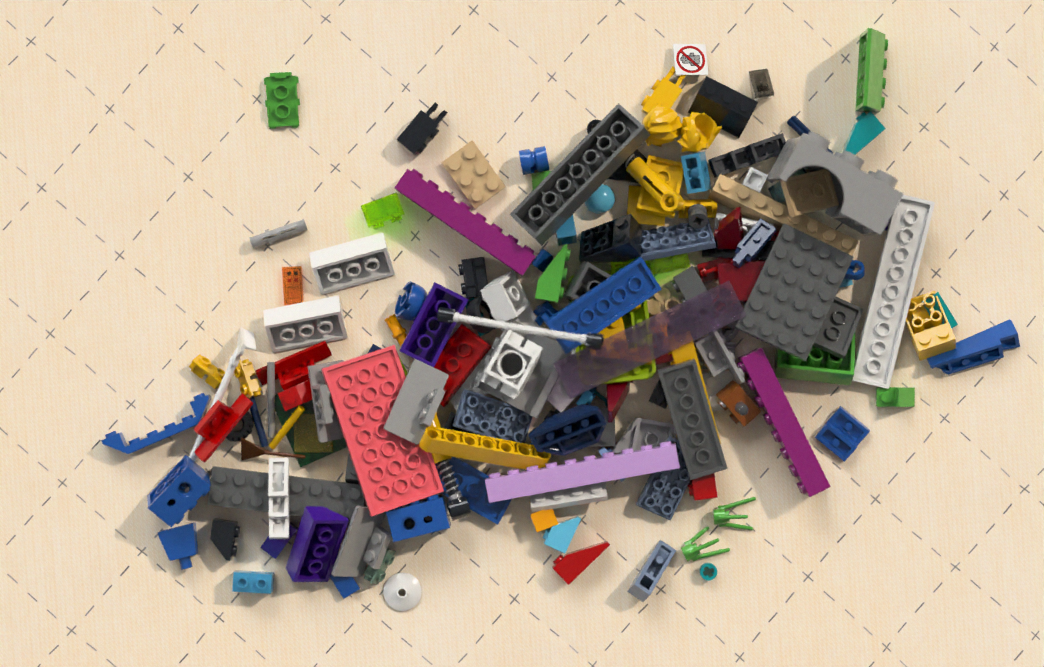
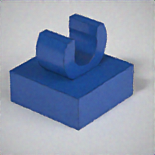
(544, 312)

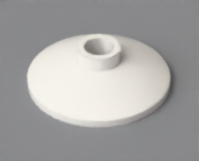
(409, 584)

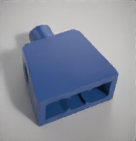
(180, 543)

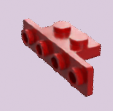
(294, 368)
(218, 424)

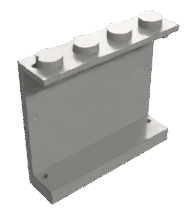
(541, 380)

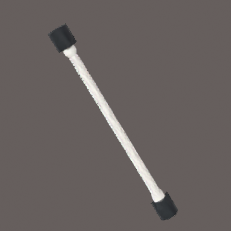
(591, 340)

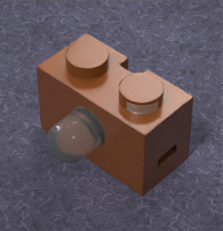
(738, 403)

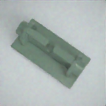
(378, 575)

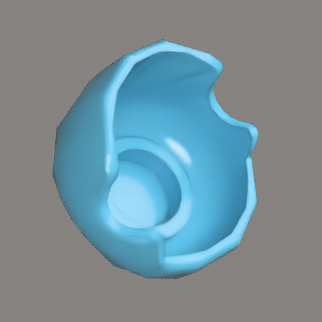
(601, 200)

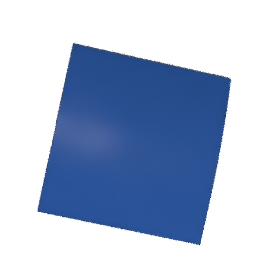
(842, 433)

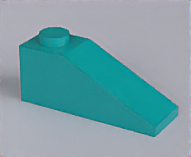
(863, 132)

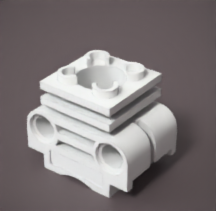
(495, 373)

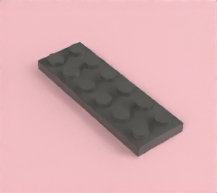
(692, 419)

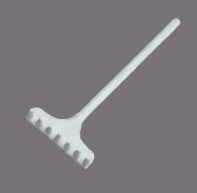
(245, 341)

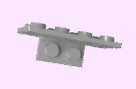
(416, 402)
(325, 415)
(362, 545)

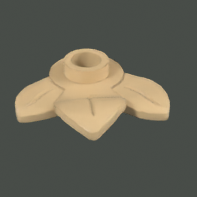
(661, 301)

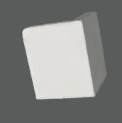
(754, 179)

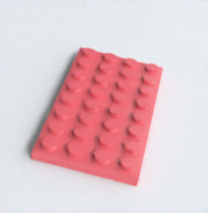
(386, 465)

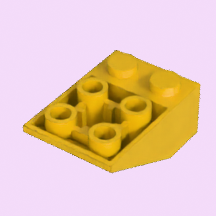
(926, 332)

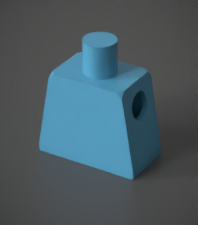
(567, 233)

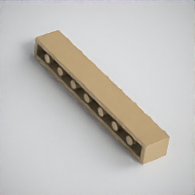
(758, 206)

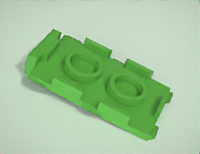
(282, 100)

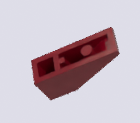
(615, 397)

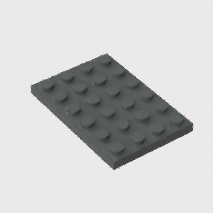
(794, 292)

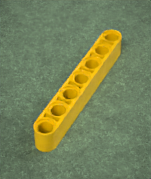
(482, 448)

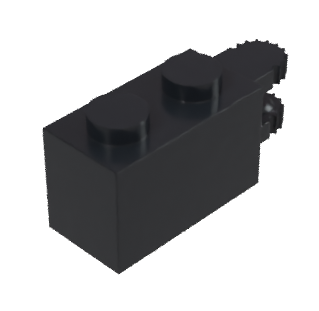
(420, 130)

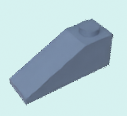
(651, 571)

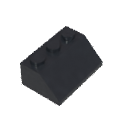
(724, 106)

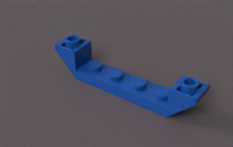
(118, 442)

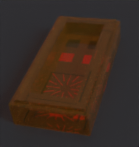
(292, 285)

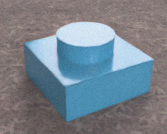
(587, 397)

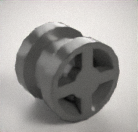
(699, 211)

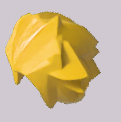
(662, 125)
(697, 132)

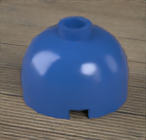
(411, 301)

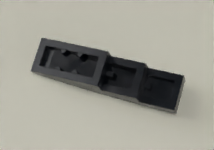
(747, 155)

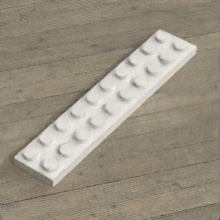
(892, 291)

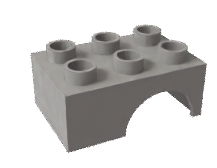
(863, 197)

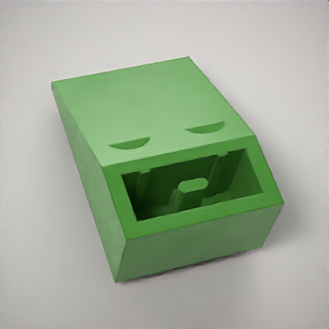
(549, 283)

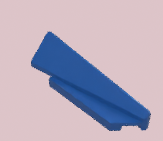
(977, 349)

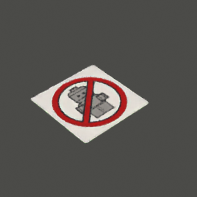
(690, 59)

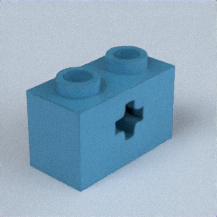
(696, 172)
(253, 581)

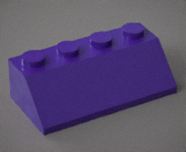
(428, 335)
(316, 545)

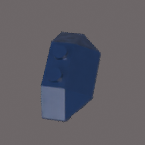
(569, 430)

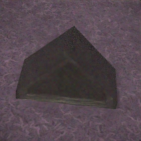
(760, 84)

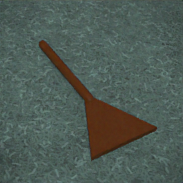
(250, 450)

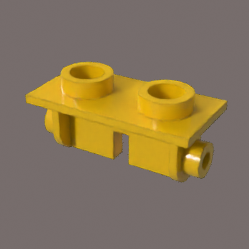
(710, 205)
(202, 366)
(243, 373)

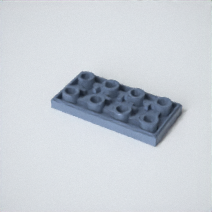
(675, 240)
(491, 417)
(665, 488)

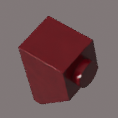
(730, 230)

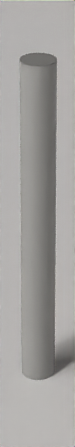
(271, 399)

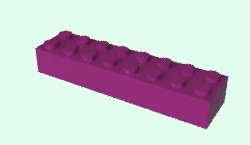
(465, 222)
(784, 423)

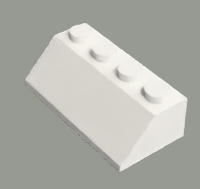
(351, 263)
(305, 324)

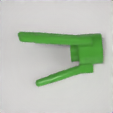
(722, 517)
(692, 550)

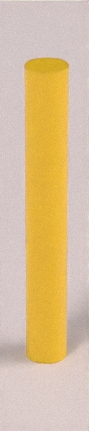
(286, 427)

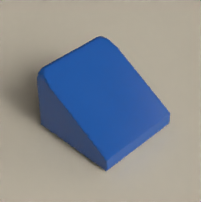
(542, 260)

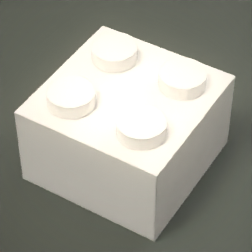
(505, 297)

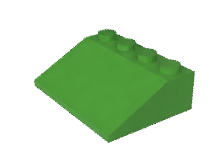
(870, 71)
(818, 367)

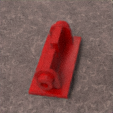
(708, 270)

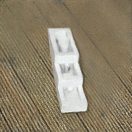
(278, 498)

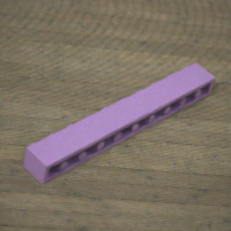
(582, 472)

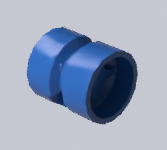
(534, 160)

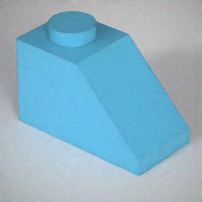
(561, 534)

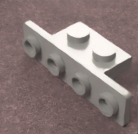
(717, 357)

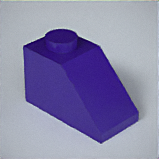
(275, 546)

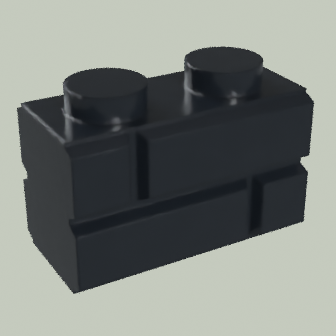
(474, 276)

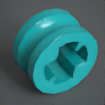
(706, 577)

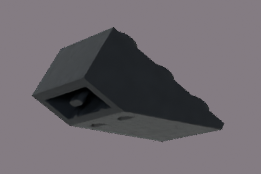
(612, 241)

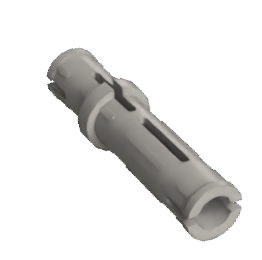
(256, 240)

